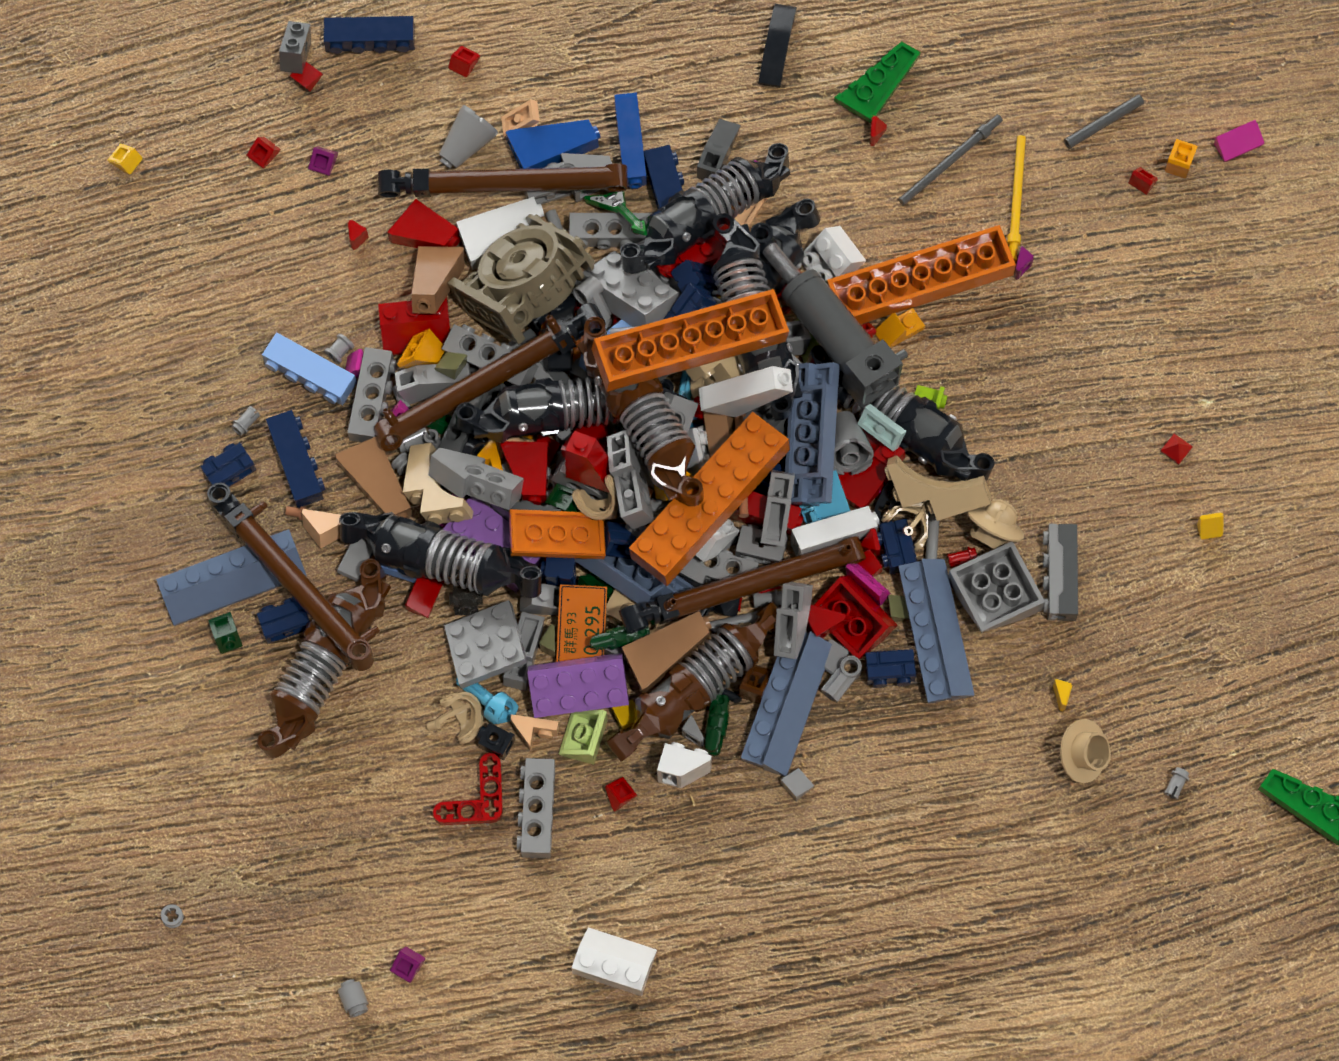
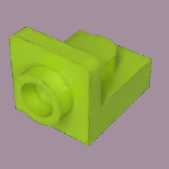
(936, 396)

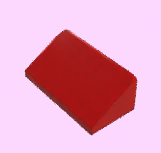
(423, 596)

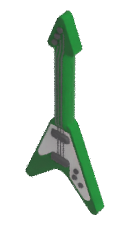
(617, 203)

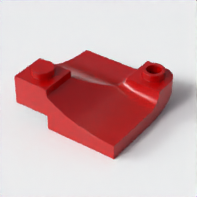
(865, 486)

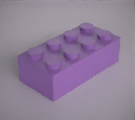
(489, 527)
(578, 685)

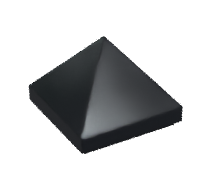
(729, 608)

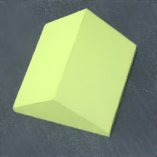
(584, 735)

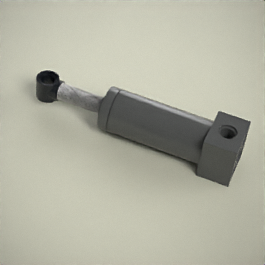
(866, 366)

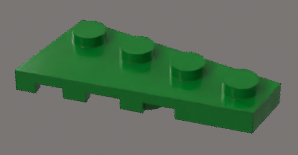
(874, 89)

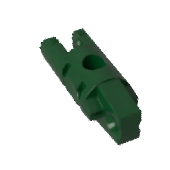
(616, 638)
(717, 724)

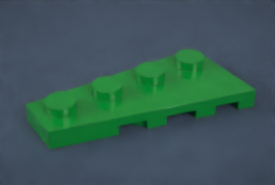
(1305, 802)

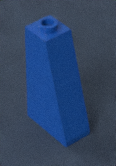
(630, 138)
(544, 144)

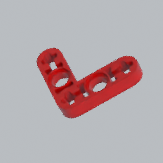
(479, 806)

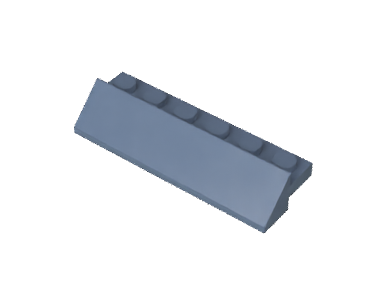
(813, 434)
(632, 578)
(221, 581)
(936, 630)
(786, 707)

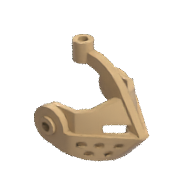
(590, 507)
(921, 513)
(469, 727)

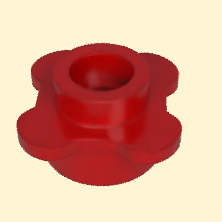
(666, 270)

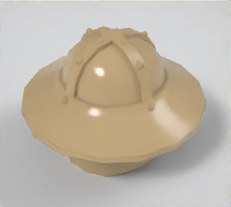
(995, 524)
(1084, 751)

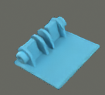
(838, 506)

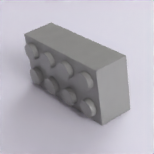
(635, 296)

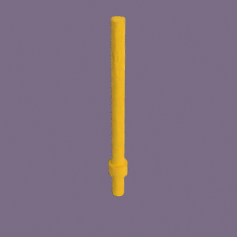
(1014, 237)

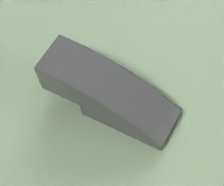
(777, 508)
(792, 619)
(530, 630)

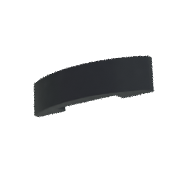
(777, 45)
(565, 310)

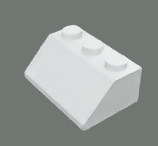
(613, 961)

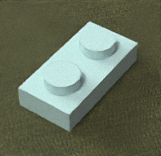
(881, 427)

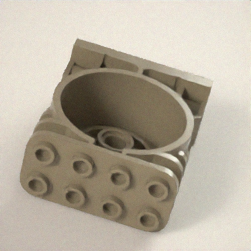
(523, 277)

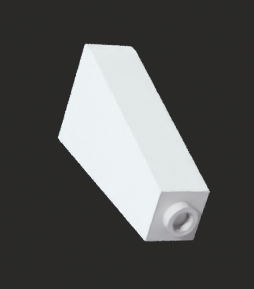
(484, 229)
(746, 392)
(833, 530)

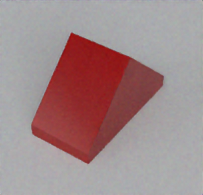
(826, 621)

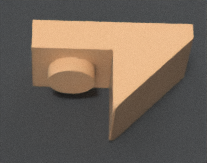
(521, 117)
(528, 726)

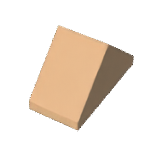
(321, 526)

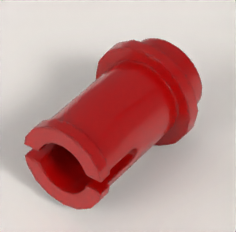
(961, 557)

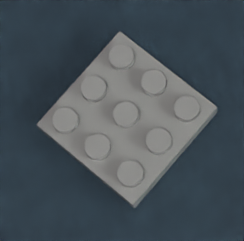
(485, 644)

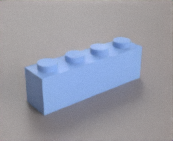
(309, 369)

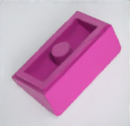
(1239, 141)
(868, 583)

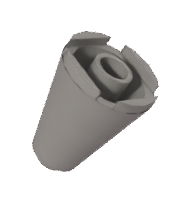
(465, 137)
(852, 447)

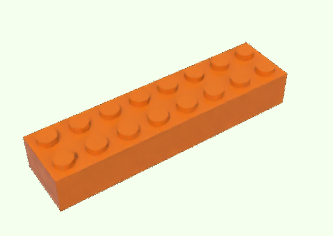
(925, 275)
(690, 340)
(726, 481)

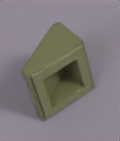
(452, 364)
(897, 608)
(548, 641)

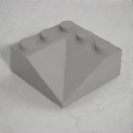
(996, 588)

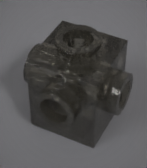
(464, 600)

